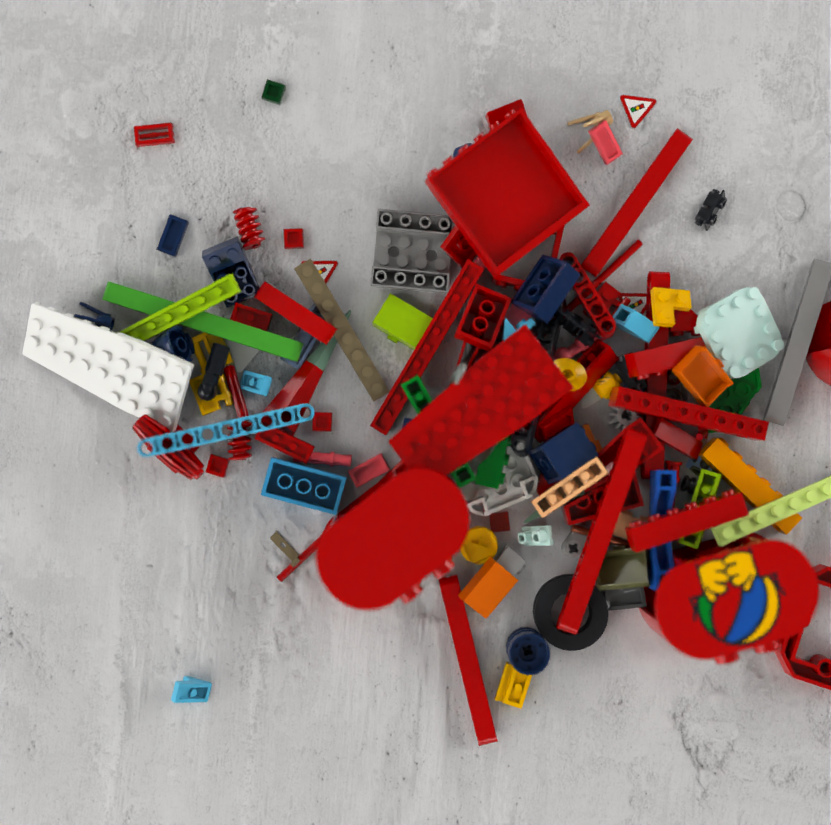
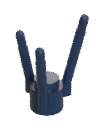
(105, 319)

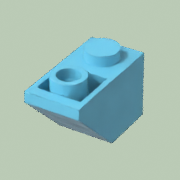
(634, 323)

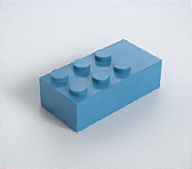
(303, 485)

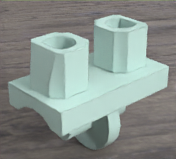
(536, 535)

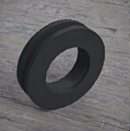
(587, 634)

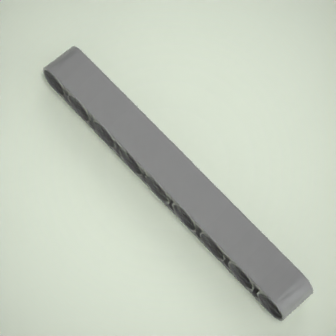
(798, 342)

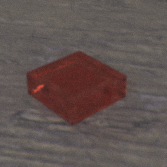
(499, 521)

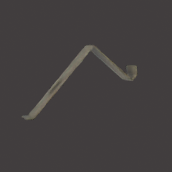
(287, 550)

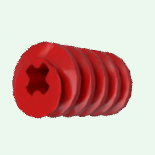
(248, 227)
(239, 444)

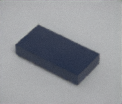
(172, 235)

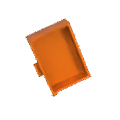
(702, 375)
(488, 588)

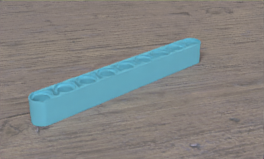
(218, 435)

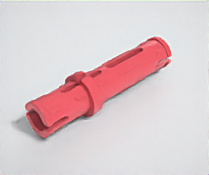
(329, 459)

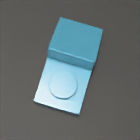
(508, 329)
(255, 383)
(191, 690)

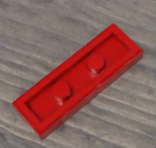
(677, 438)
(286, 443)

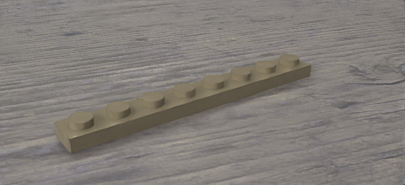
(345, 334)

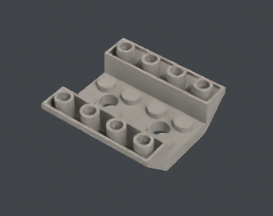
(414, 237)

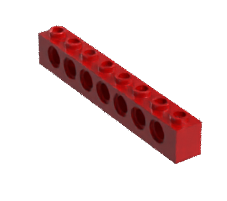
(688, 413)

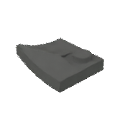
(625, 598)

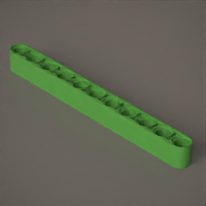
(207, 323)

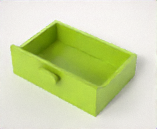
(401, 322)

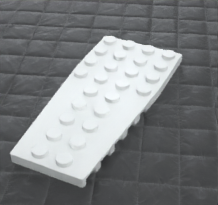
(109, 364)

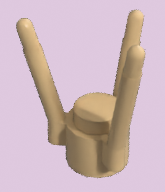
(597, 118)

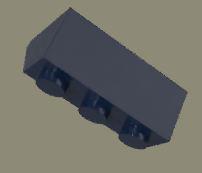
(545, 288)

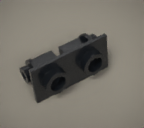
(709, 216)
(632, 382)

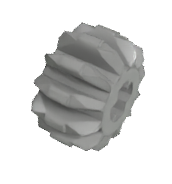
(622, 422)

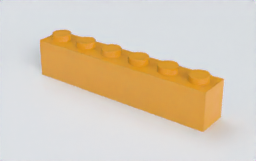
(744, 479)

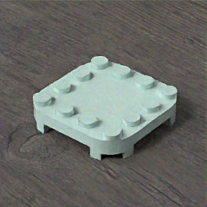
(740, 331)

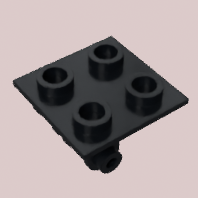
(576, 327)

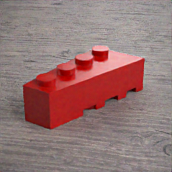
(585, 506)

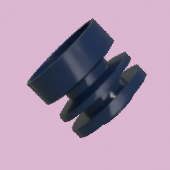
(532, 660)

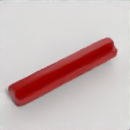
(234, 387)

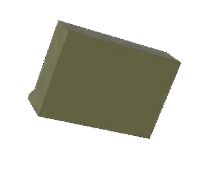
(623, 569)

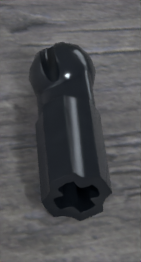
(214, 369)

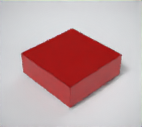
(293, 238)
(322, 421)
(217, 465)

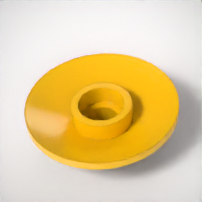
(573, 372)

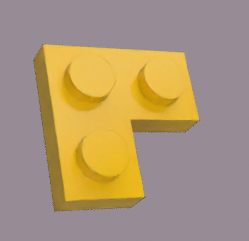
(664, 303)

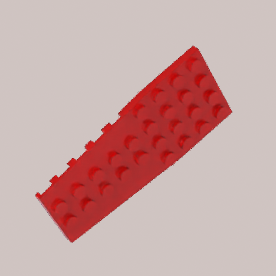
(486, 406)

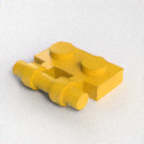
(213, 405)

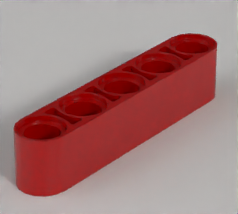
(593, 302)
(295, 313)

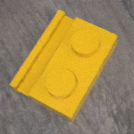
(512, 686)

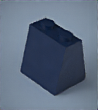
(563, 453)

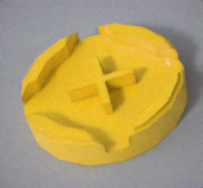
(479, 545)

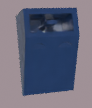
(231, 259)

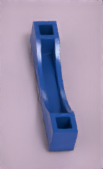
(661, 499)

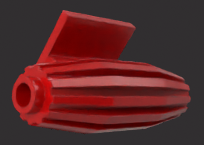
(180, 461)

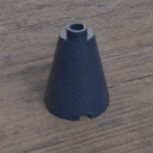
(176, 343)

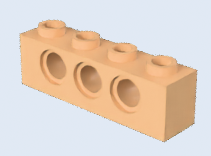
(570, 487)

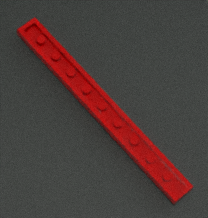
(428, 344)

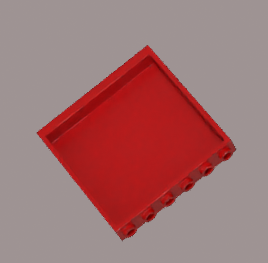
(506, 192)

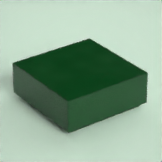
(273, 92)

